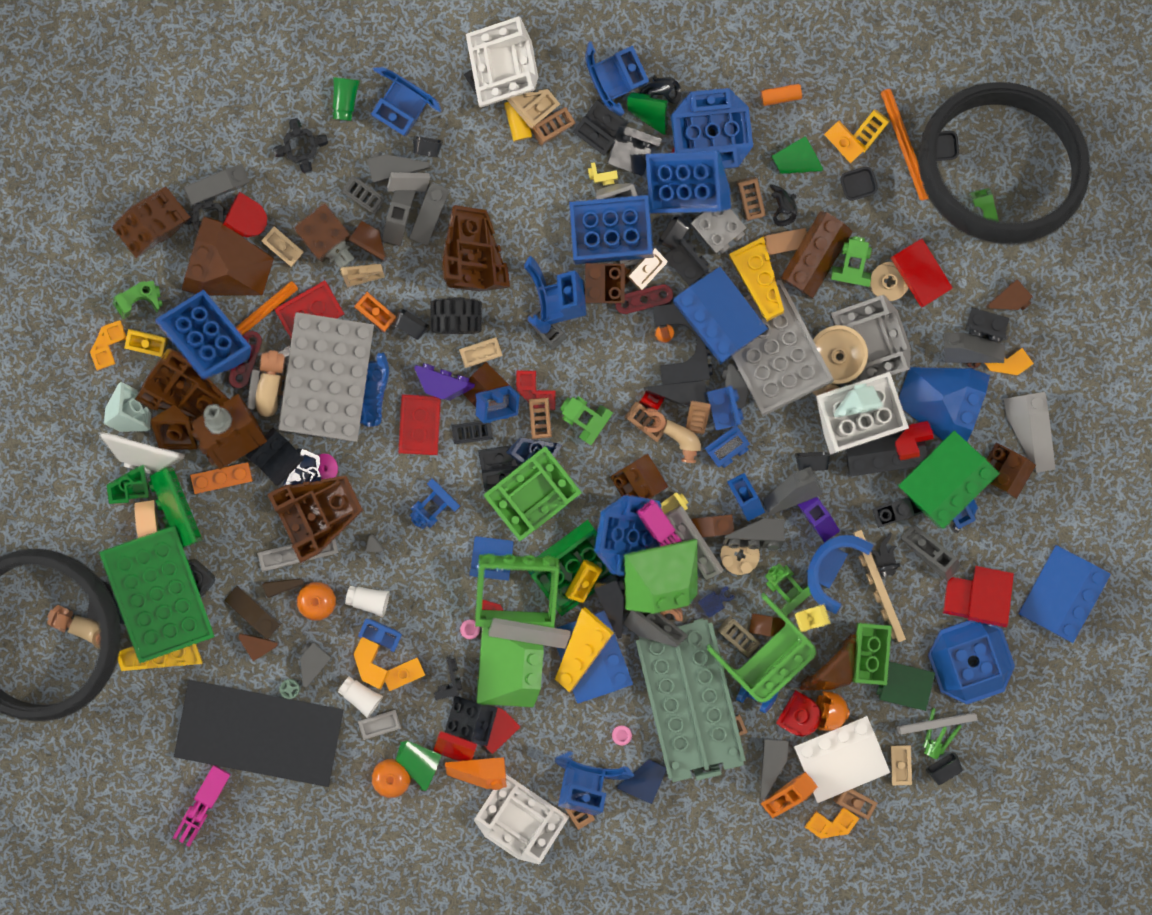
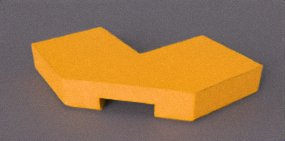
(101, 350)
(1012, 365)
(364, 657)
(840, 825)

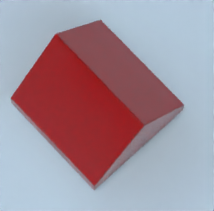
(651, 401)

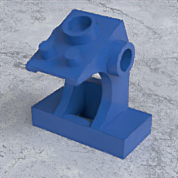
(421, 517)

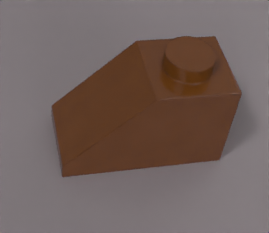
(1011, 298)

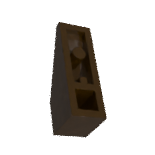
(253, 612)

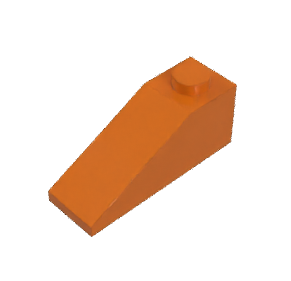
(481, 772)
(789, 795)

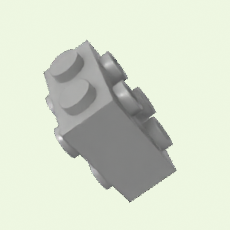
(718, 229)

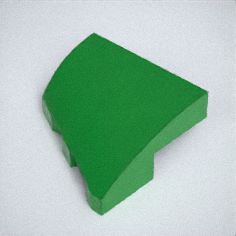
(649, 110)
(797, 158)
(129, 486)
(418, 762)

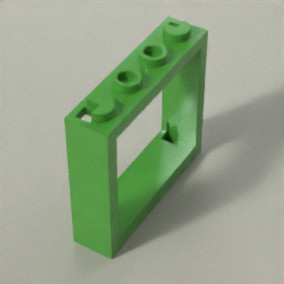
(484, 618)

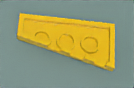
(757, 274)
(584, 646)
(186, 656)

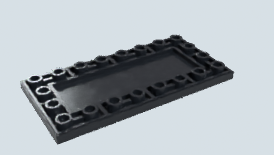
(258, 733)

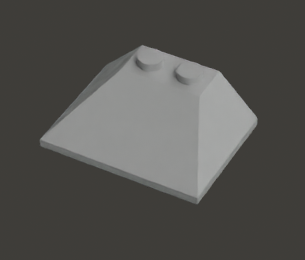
(883, 334)

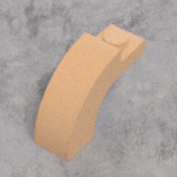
(146, 518)

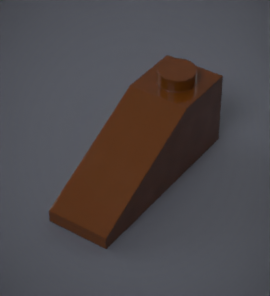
(714, 525)

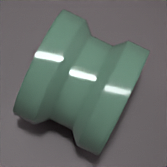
(290, 691)

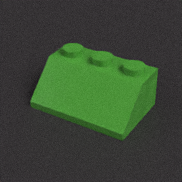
(872, 654)

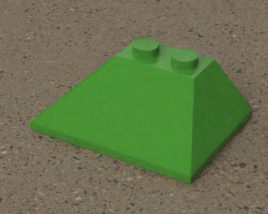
(532, 494)
(661, 577)
(508, 671)

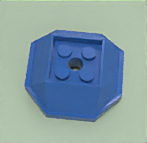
(723, 113)
(622, 532)
(950, 661)

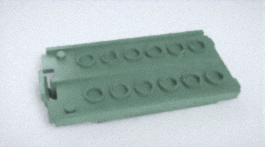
(691, 704)

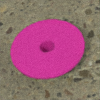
(328, 466)

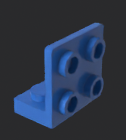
(724, 407)
(491, 546)

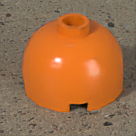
(316, 601)
(833, 711)
(390, 779)

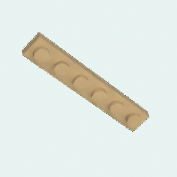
(880, 594)

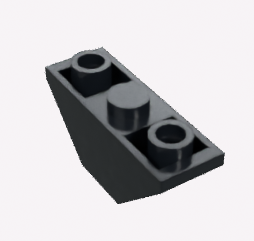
(895, 511)

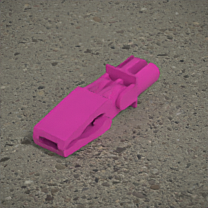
(658, 524)
(207, 796)

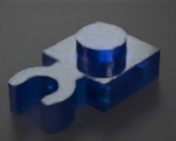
(713, 603)

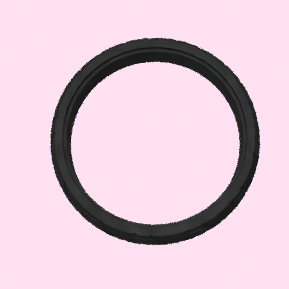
(1035, 103)
(109, 635)

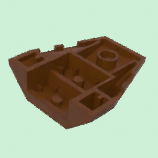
(471, 254)
(225, 263)
(179, 384)
(315, 513)
(837, 671)

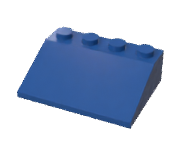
(687, 182)
(611, 229)
(720, 315)
(205, 335)
(1064, 594)
(607, 671)

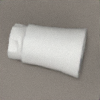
(368, 599)
(360, 696)

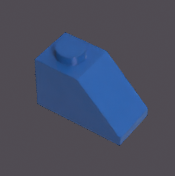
(746, 497)

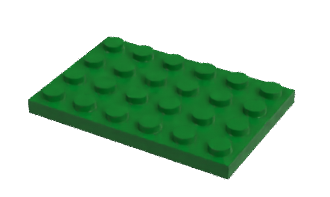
(157, 594)

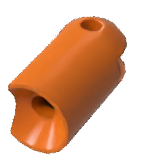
(664, 334)

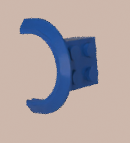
(615, 75)
(402, 103)
(557, 301)
(826, 565)
(583, 784)

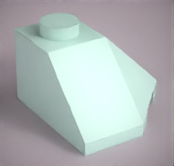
(859, 400)
(126, 413)

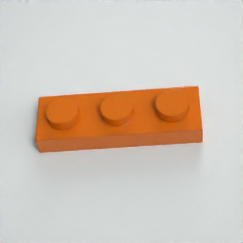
(221, 478)

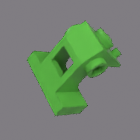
(985, 200)
(856, 248)
(124, 301)
(573, 409)
(795, 595)

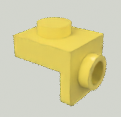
(606, 178)
(673, 502)
(812, 618)

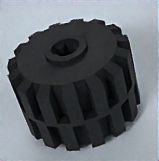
(456, 316)

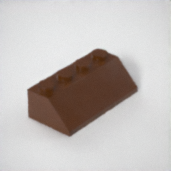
(816, 254)

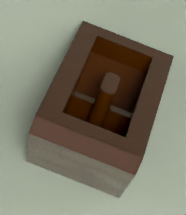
(766, 624)
(257, 646)

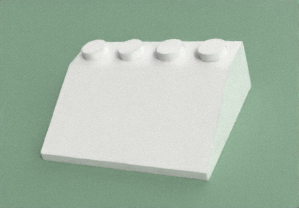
(862, 427)
(842, 759)

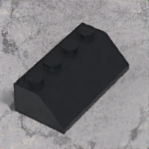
(880, 456)

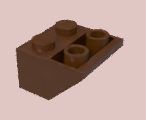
(604, 283)
(1012, 469)
(639, 479)

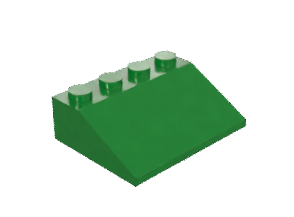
(948, 480)
(174, 505)
(571, 553)

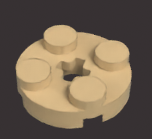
(880, 288)
(743, 566)

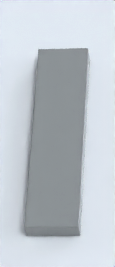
(687, 531)
(286, 556)
(529, 633)
(931, 724)

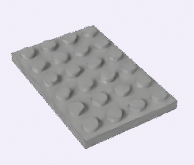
(782, 360)
(326, 377)

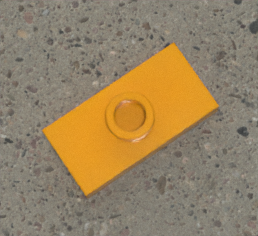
(844, 141)
(404, 674)

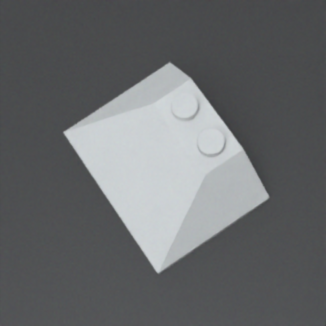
(502, 61)
(139, 454)
(520, 821)

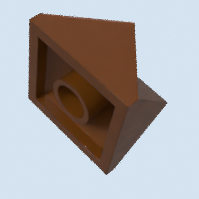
(369, 240)
(484, 379)
(173, 430)

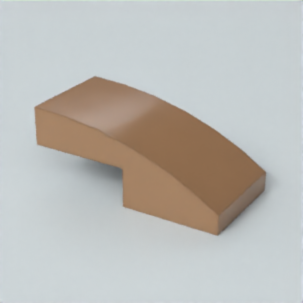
(784, 241)

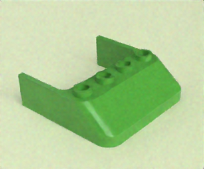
(775, 662)

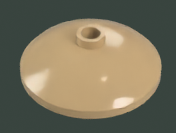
(843, 341)

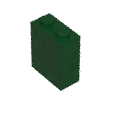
(907, 686)

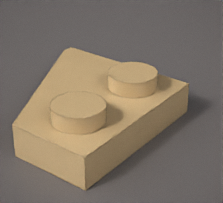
(534, 106)
(362, 274)

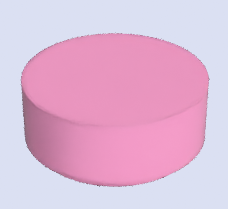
(469, 630)
(621, 735)

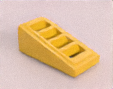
(881, 118)

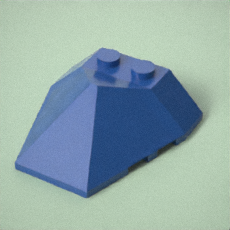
(945, 398)

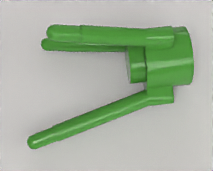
(935, 748)

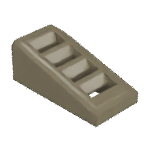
(727, 624)

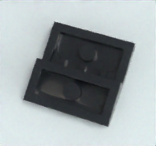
(599, 127)
(496, 465)

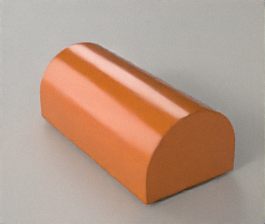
(781, 94)
(375, 312)

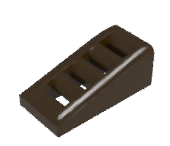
(276, 587)

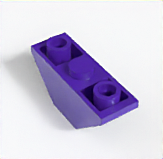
(441, 383)
(819, 518)

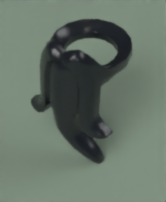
(663, 86)
(786, 205)
(886, 561)

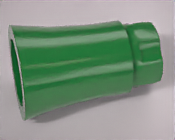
(344, 98)

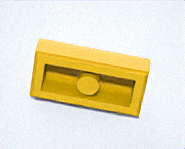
(518, 126)
(146, 342)
(583, 581)

